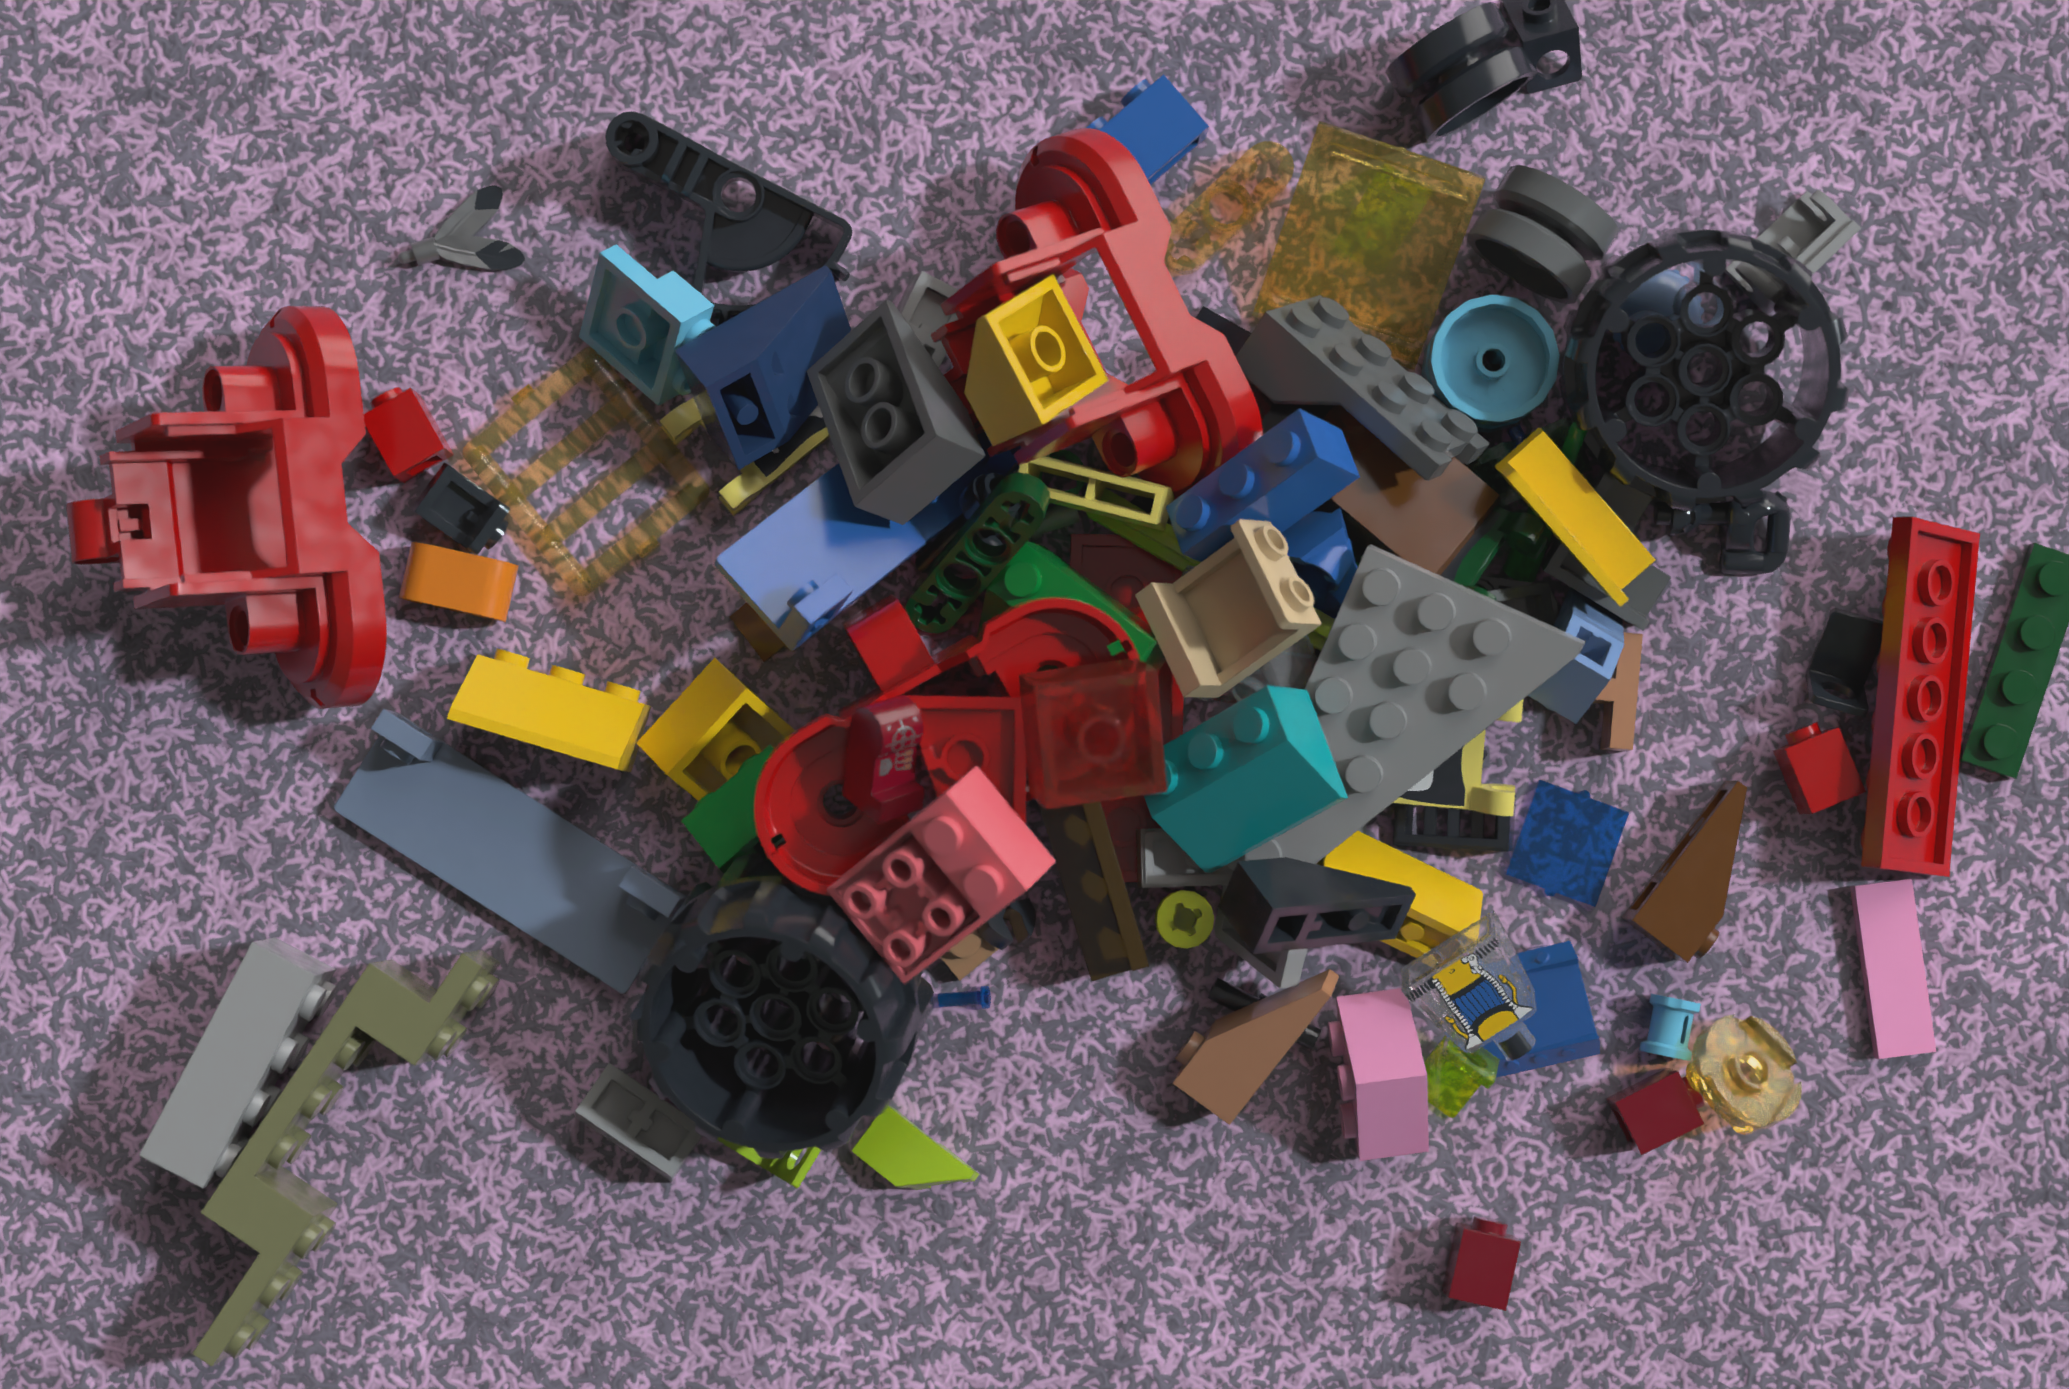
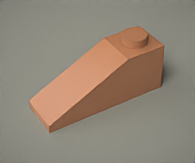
(1246, 1045)

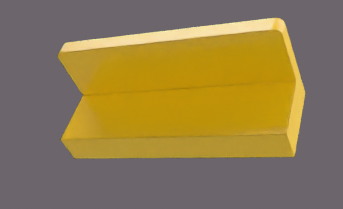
(1575, 514)
(1441, 901)

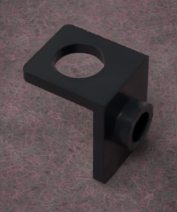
(1545, 28)
(1844, 661)

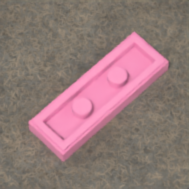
(1893, 968)

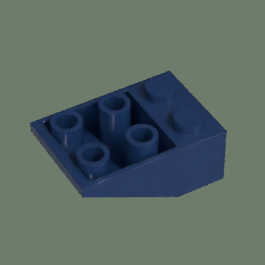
(754, 367)

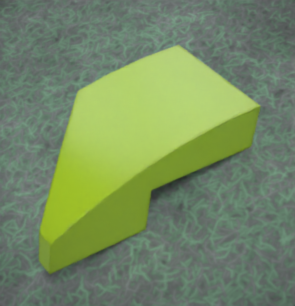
(909, 1155)

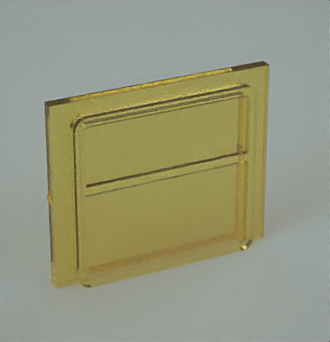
(1373, 235)

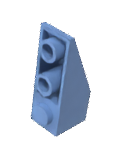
(1583, 678)

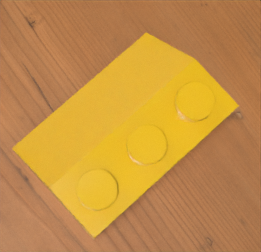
(552, 710)

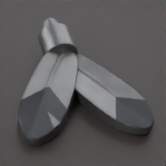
(457, 241)

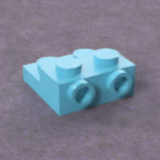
(641, 322)

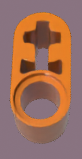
(458, 581)

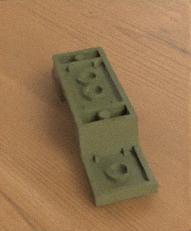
(273, 1206)

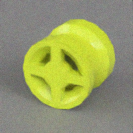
(1175, 920)

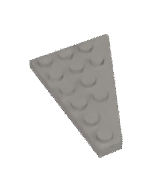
(1408, 684)

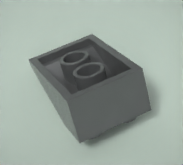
(892, 417)

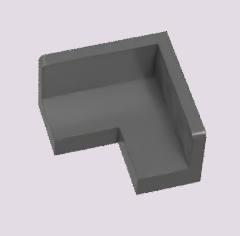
(1642, 591)

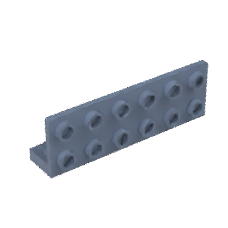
(508, 851)

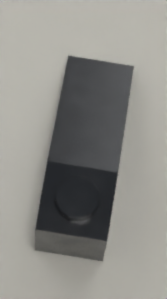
(1309, 905)

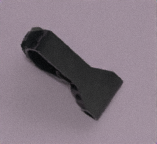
(699, 176)

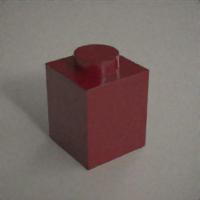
(1656, 1110)
(1481, 1263)

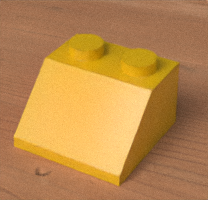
(1029, 362)
(712, 731)

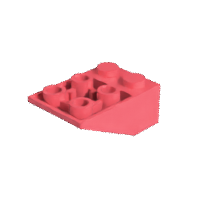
(941, 875)

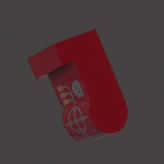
(884, 759)

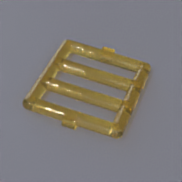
(549, 537)

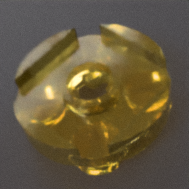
(1720, 1080)

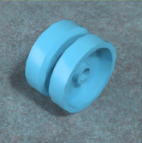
(1511, 337)

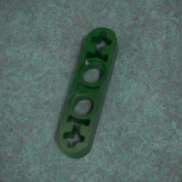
(979, 556)

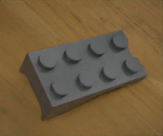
(1321, 358)

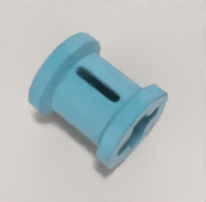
(1670, 1027)

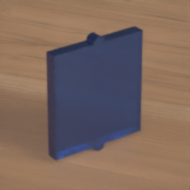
(1567, 843)

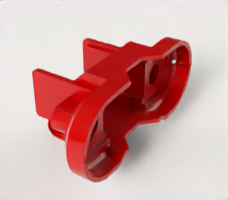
(1085, 198)
(254, 511)
(814, 757)

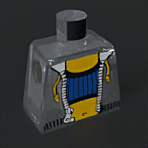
(1475, 989)

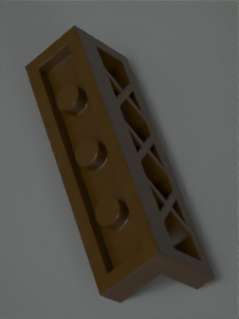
(1094, 889)

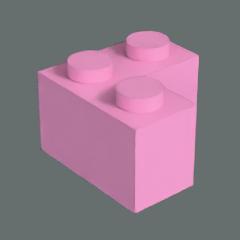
(1381, 1074)

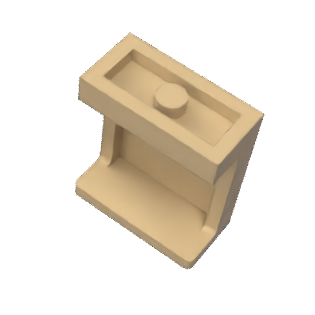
(1230, 611)

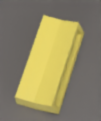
(1097, 481)

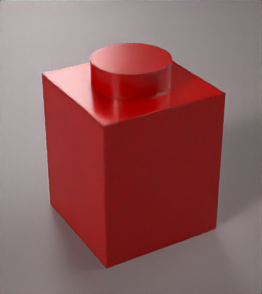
(406, 433)
(1818, 768)

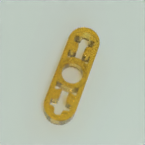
(1266, 189)

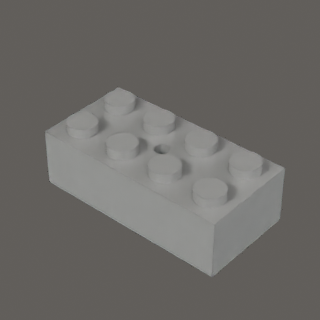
(239, 1061)

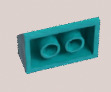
(1246, 777)

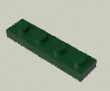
(2020, 664)

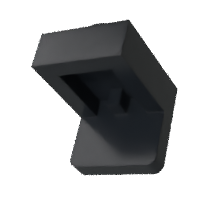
(462, 510)

